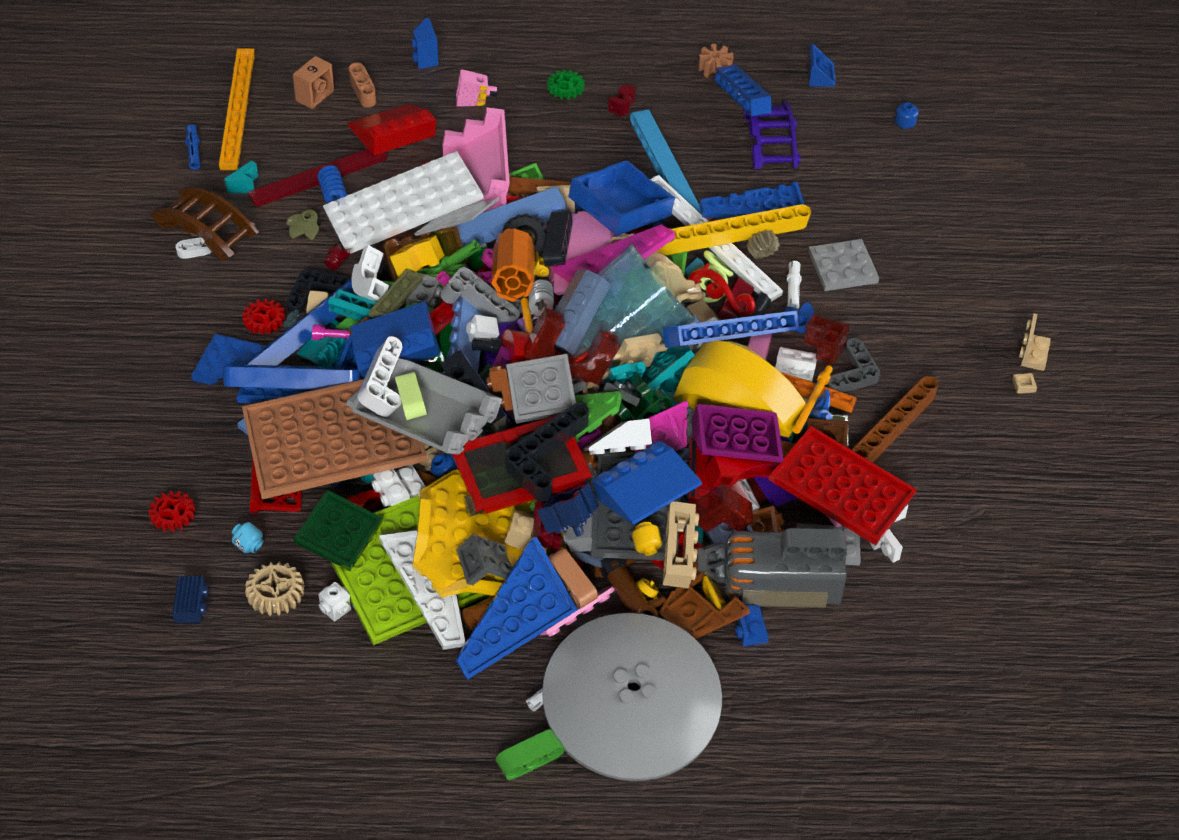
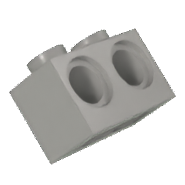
(427, 291)

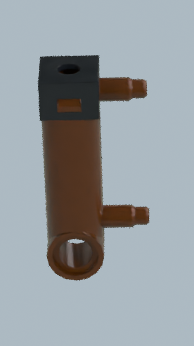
(615, 572)

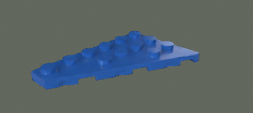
(521, 610)

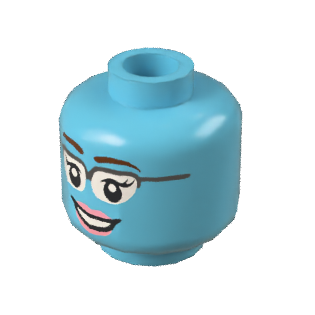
(247, 537)

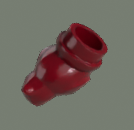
(336, 256)

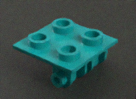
(322, 351)

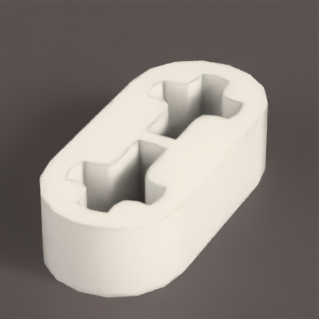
(193, 248)

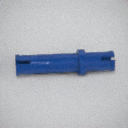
(192, 142)

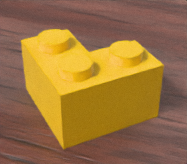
(417, 255)

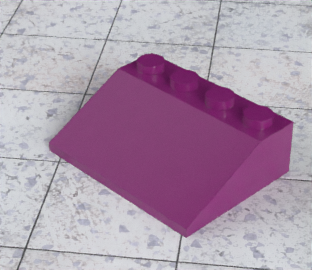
(737, 433)

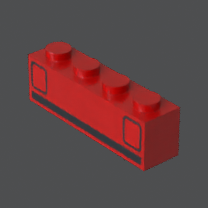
(698, 465)

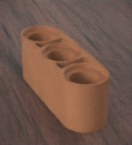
(362, 85)
(573, 578)

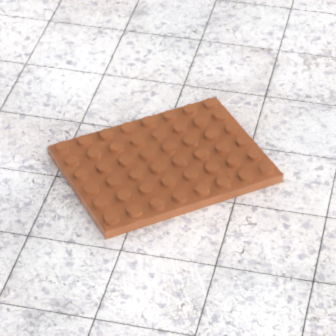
(320, 441)

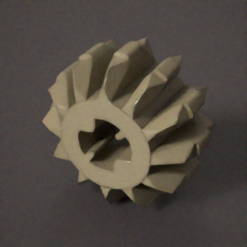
(763, 244)

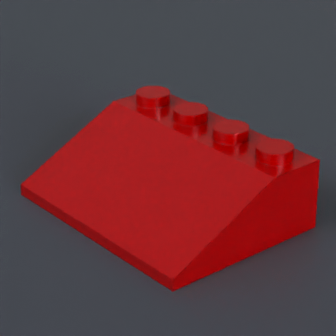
(394, 128)

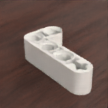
(373, 390)

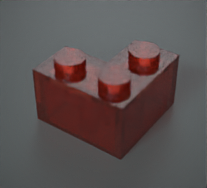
(828, 337)
(723, 506)

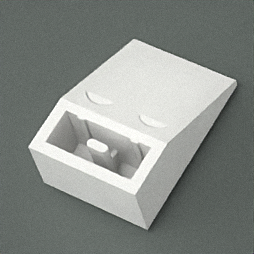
(626, 434)

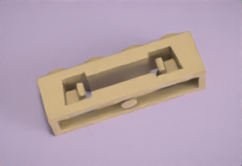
(682, 571)

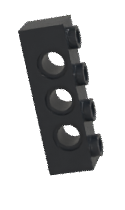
(458, 365)

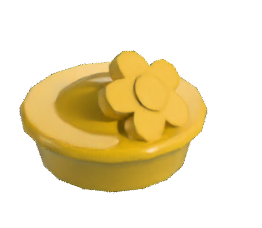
(647, 588)

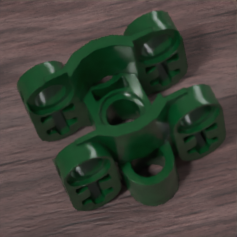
(649, 403)

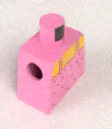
(473, 89)

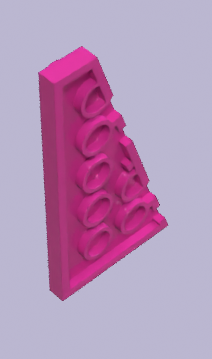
(594, 261)

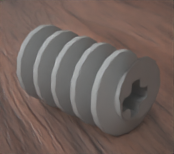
(541, 297)

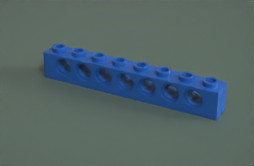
(730, 329)

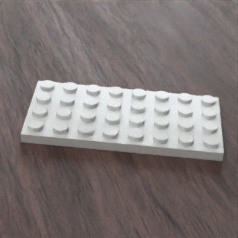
(402, 202)

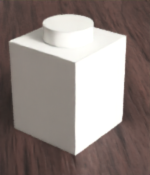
(482, 328)

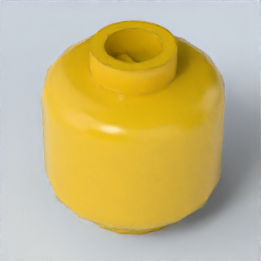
(647, 538)

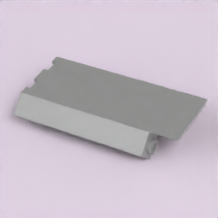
(452, 409)

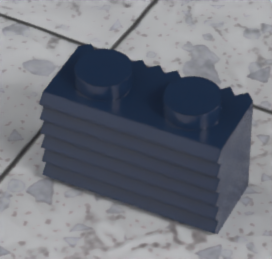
(189, 599)

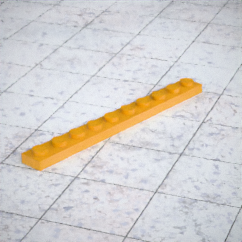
(237, 110)

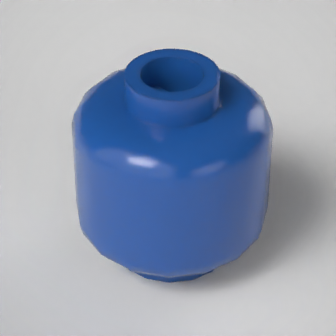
(906, 115)
(442, 465)

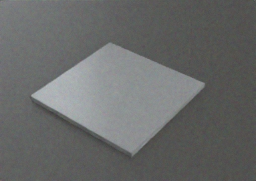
(458, 216)

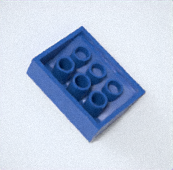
(409, 325)
(645, 482)

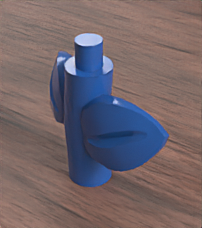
(820, 409)

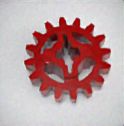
(263, 316)
(171, 511)

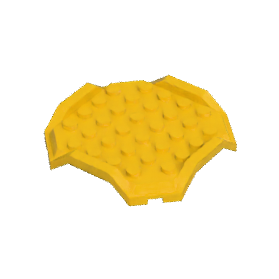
(446, 525)

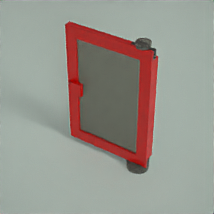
(494, 489)

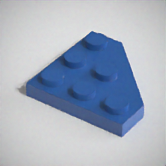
(220, 352)

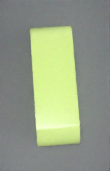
(410, 396)

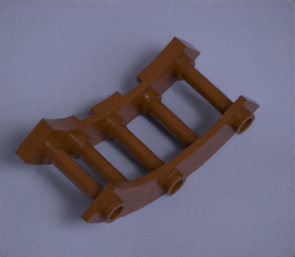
(177, 216)

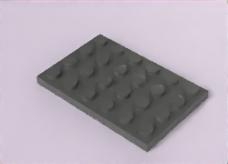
(613, 533)

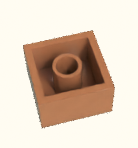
(313, 82)

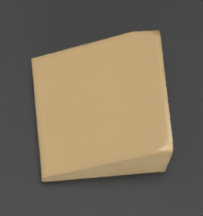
(315, 298)

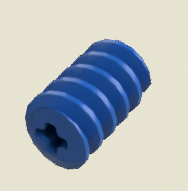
(331, 183)

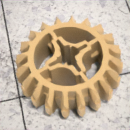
(261, 588)

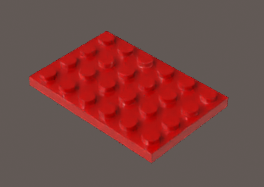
(843, 485)

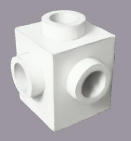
(334, 601)

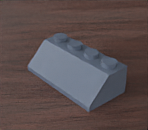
(579, 306)

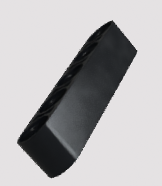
(557, 238)

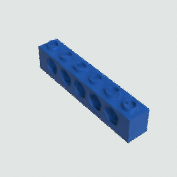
(743, 90)

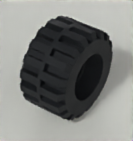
(532, 224)

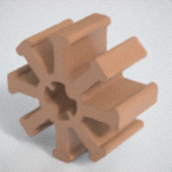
(711, 59)

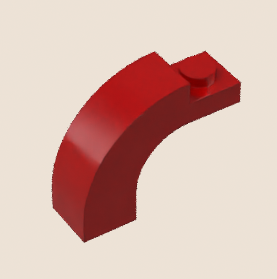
(515, 342)

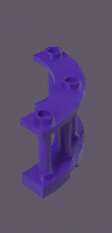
(760, 159)

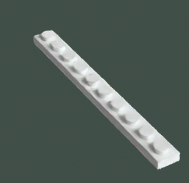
(727, 252)

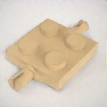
(639, 350)

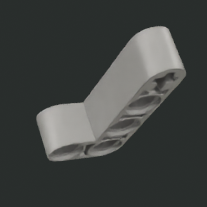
(479, 295)

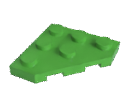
(599, 406)

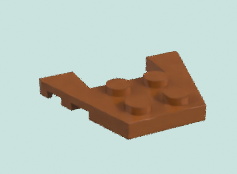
(695, 614)

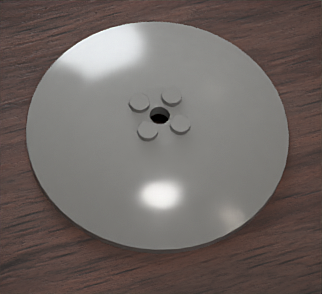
(624, 730)

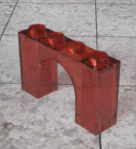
(589, 365)

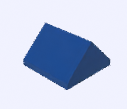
(820, 68)

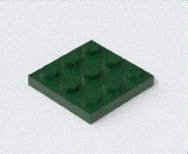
(338, 530)

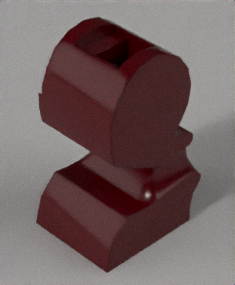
(621, 104)

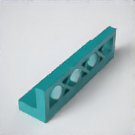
(350, 310)

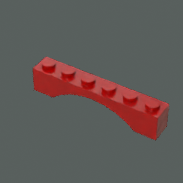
(733, 470)

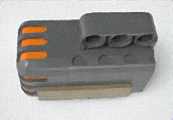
(786, 567)

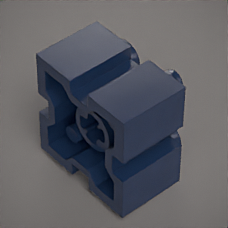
(568, 509)

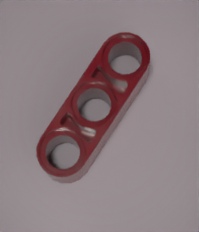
(737, 288)

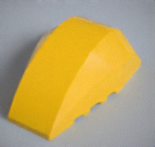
(739, 378)

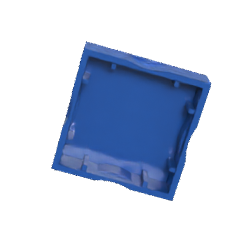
(621, 197)

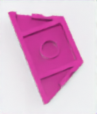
(670, 427)

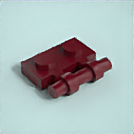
(539, 531)

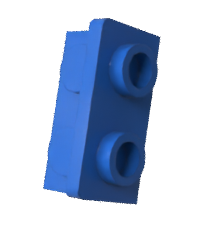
(751, 627)

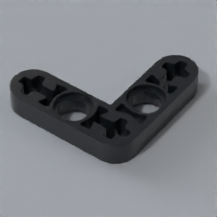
(308, 281)

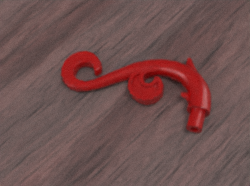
(722, 288)

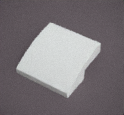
(796, 363)

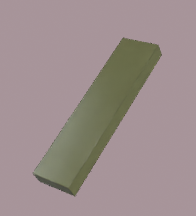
(397, 293)

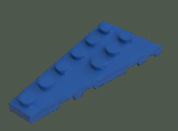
(751, 202)

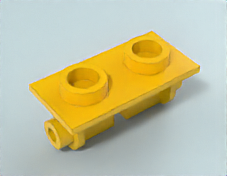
(539, 267)

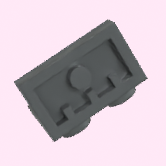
(481, 557)

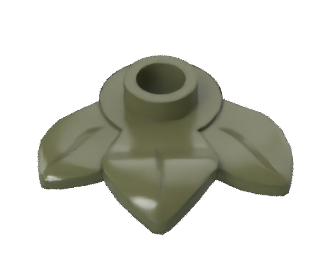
(301, 225)

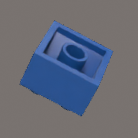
(425, 45)

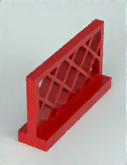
(256, 500)

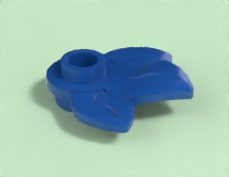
(803, 315)

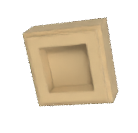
(1024, 383)

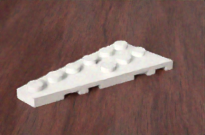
(439, 612)

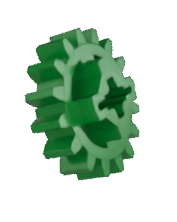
(565, 84)

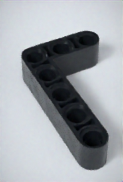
(523, 456)

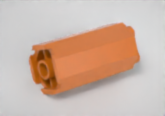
(513, 264)

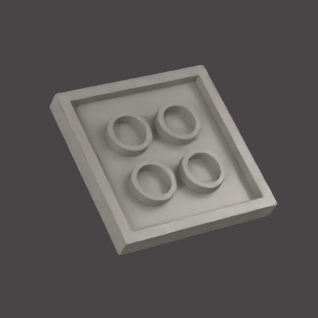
(843, 264)
(540, 388)

